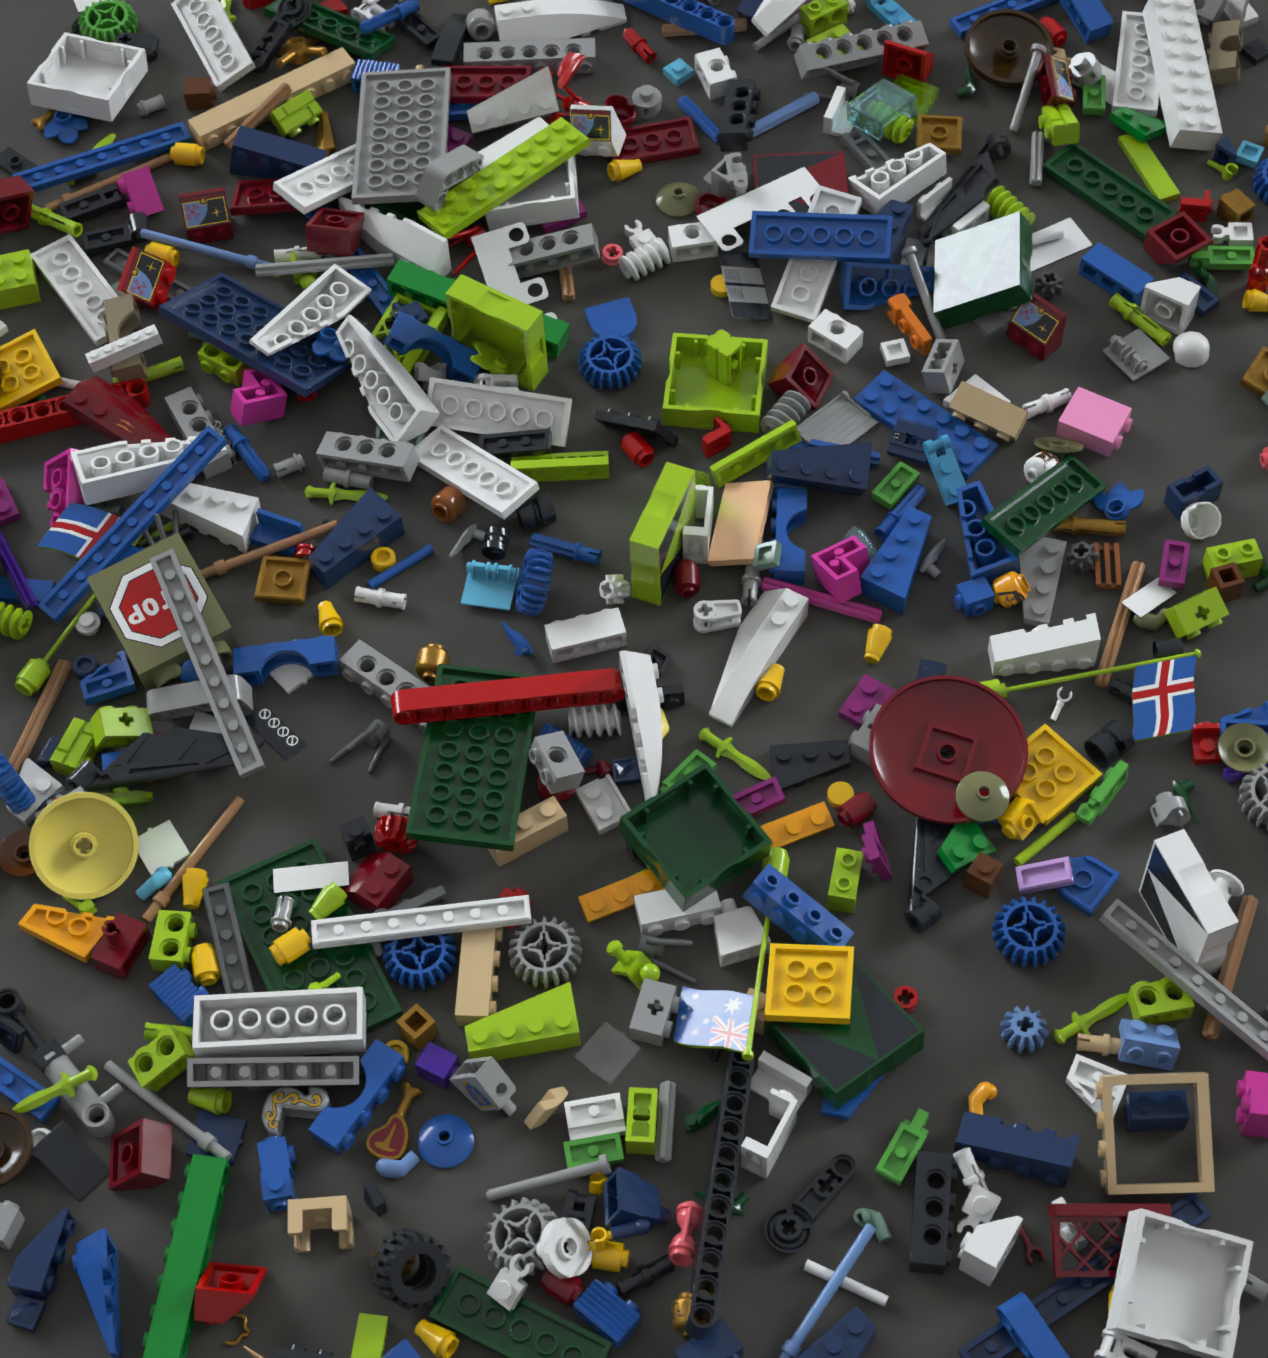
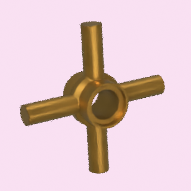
(299, 51)

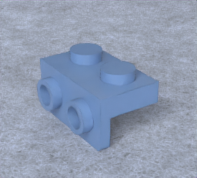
(1148, 1044)

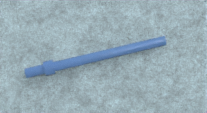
(249, 261)
(791, 1347)

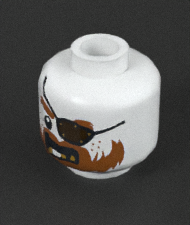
(1039, 464)

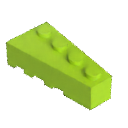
(527, 1028)

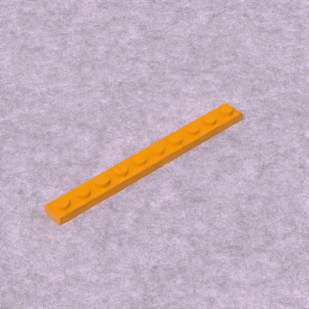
(781, 832)

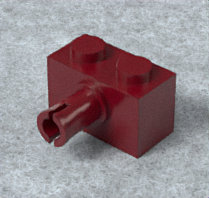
(120, 945)

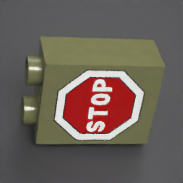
(144, 621)

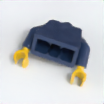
(629, 1204)

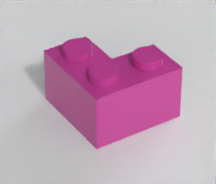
(141, 191)
(257, 399)
(840, 567)
(1254, 1104)

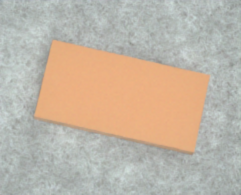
(740, 522)

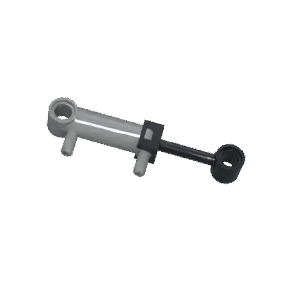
(53, 1060)

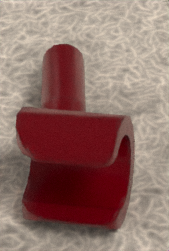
(601, 767)
(1030, 1247)

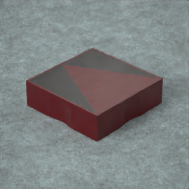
(825, 168)

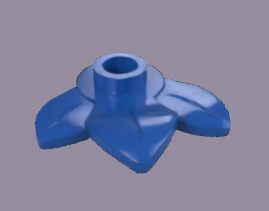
(65, 127)
(328, 344)
(1119, 502)

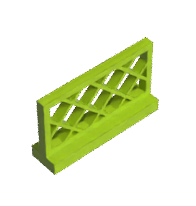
(438, 320)

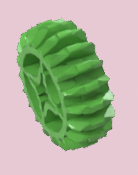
(107, 20)

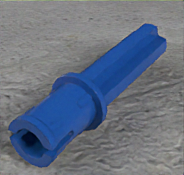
(398, 12)
(242, 446)
(892, 517)
(565, 548)

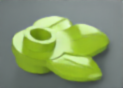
(491, 358)

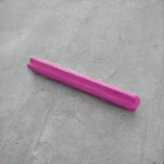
(827, 601)

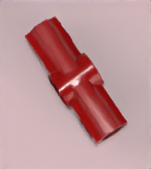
(1259, 269)

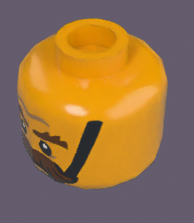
(1010, 589)

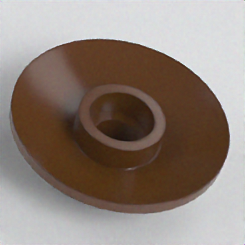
(13, 850)

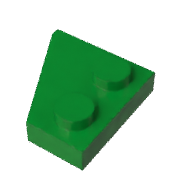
(1138, 124)
(963, 846)

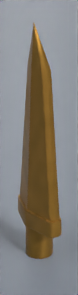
(324, 134)

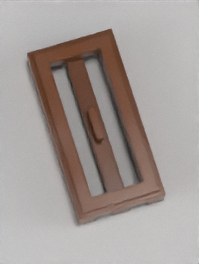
(1117, 570)

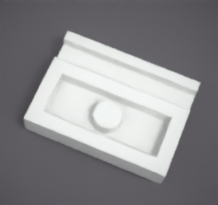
(602, 803)
(595, 1116)

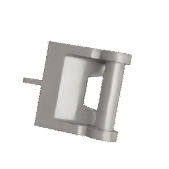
(728, 178)

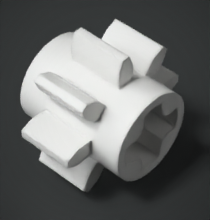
(614, 589)

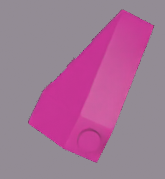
(61, 483)

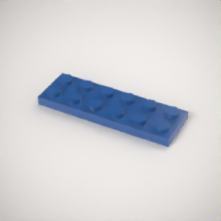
(820, 236)
(892, 399)

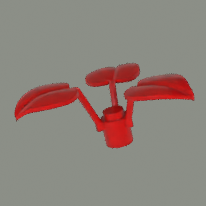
(565, 72)

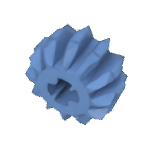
(1023, 1019)

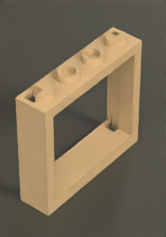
(1106, 1147)

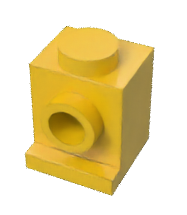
(1020, 818)

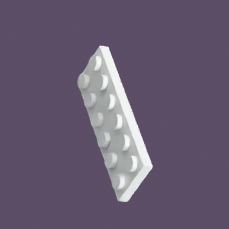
(214, 40)
(1135, 75)
(319, 181)
(808, 281)
(76, 284)
(497, 409)
(474, 472)

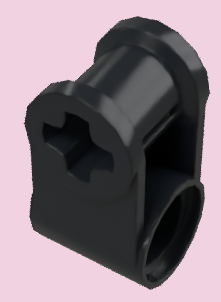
(142, 40)

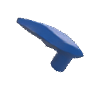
(520, 643)

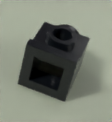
(357, 838)

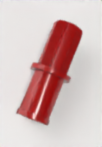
(639, 45)

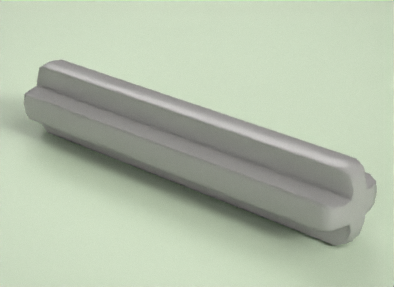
(1036, 160)
(665, 1122)

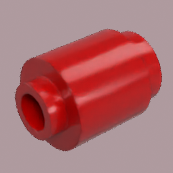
(1055, 30)
(637, 449)

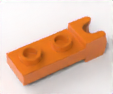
(909, 323)

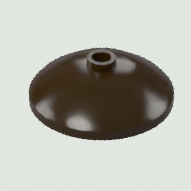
(15, 1144)

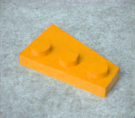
(64, 930)

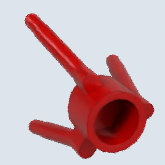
(465, 236)

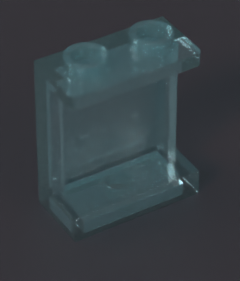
(879, 107)

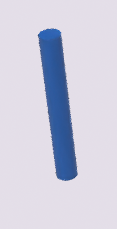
(400, 566)

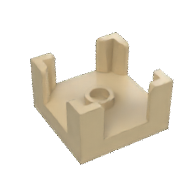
(320, 1214)

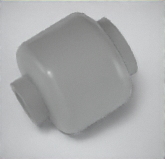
(480, 24)

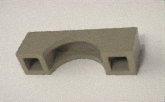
(122, 318)

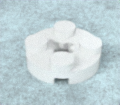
(552, 1249)

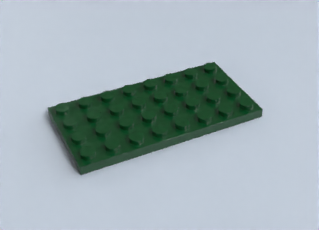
(471, 773)
(256, 904)

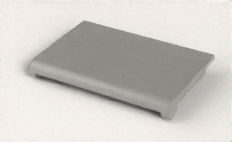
(837, 422)

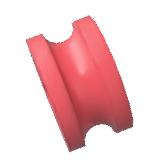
(607, 250)

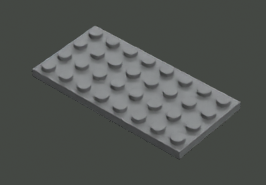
(399, 132)

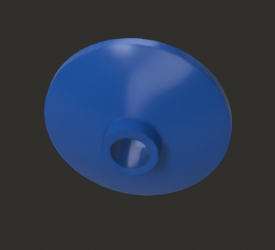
(450, 1152)

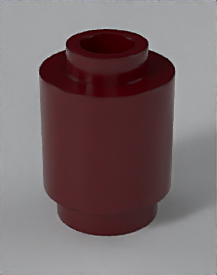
(686, 578)
(856, 810)
(563, 1290)

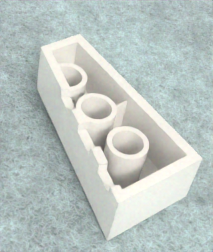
(518, 103)
(899, 178)
(1046, 648)

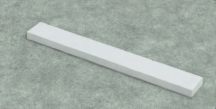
(420, 922)

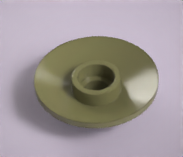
(677, 199)
(1058, 446)
(1247, 737)
(981, 807)

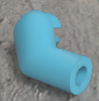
(156, 881)

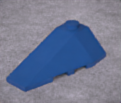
(873, 283)
(98, 1272)

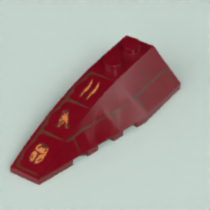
(112, 412)

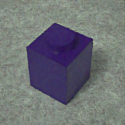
(437, 1065)

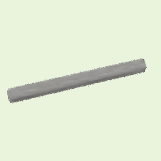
(322, 265)

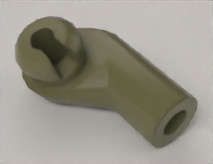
(1150, 621)

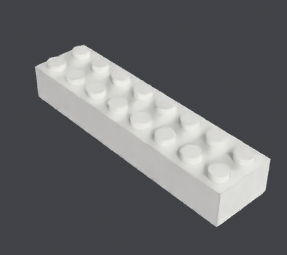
(1182, 74)

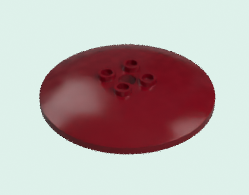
(938, 716)

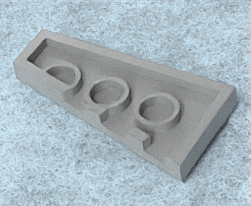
(1042, 569)

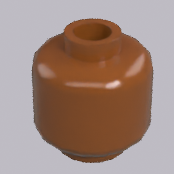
(448, 504)

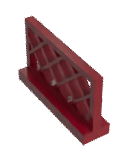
(1091, 1214)

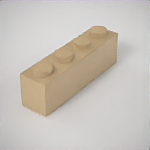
(477, 975)

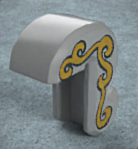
(292, 1103)

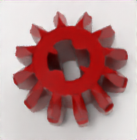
(391, 834)

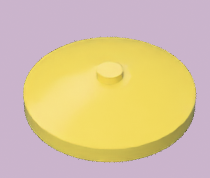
(83, 845)

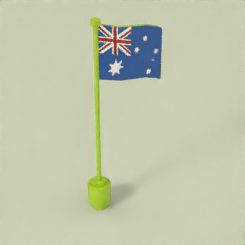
(720, 1016)

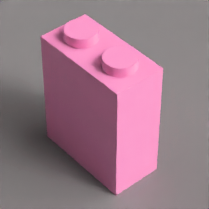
(1094, 422)

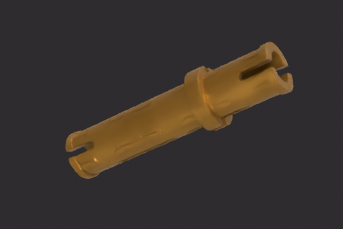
(1092, 526)

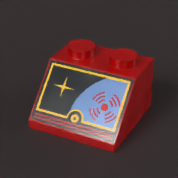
(147, 278)

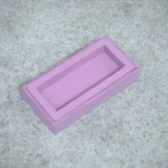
(1044, 875)

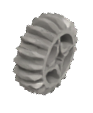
(1256, 810)
(524, 950)
(525, 1220)

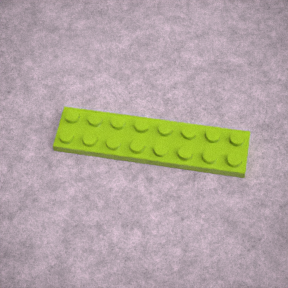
(505, 178)

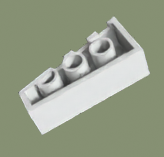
(217, 513)

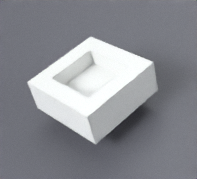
(895, 352)

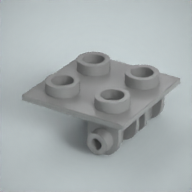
(1135, 354)

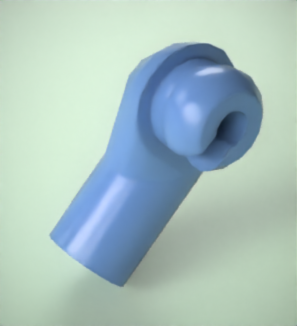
(397, 1169)

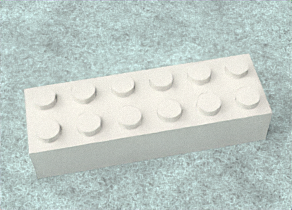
(280, 1023)

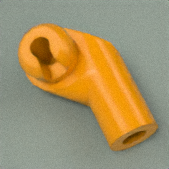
(980, 1095)

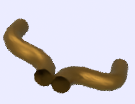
(245, 1334)

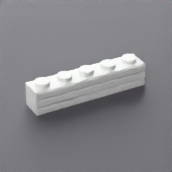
(123, 348)

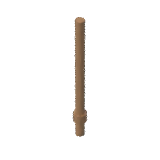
(152, 164)
(221, 567)
(162, 898)

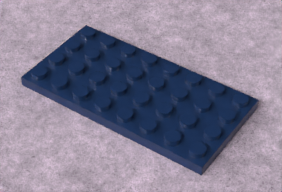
(231, 314)

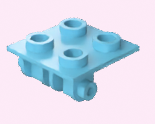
(489, 585)

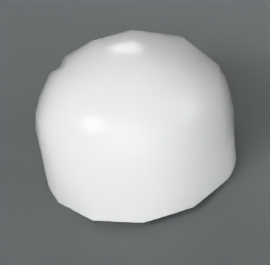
(1191, 349)
(1201, 520)

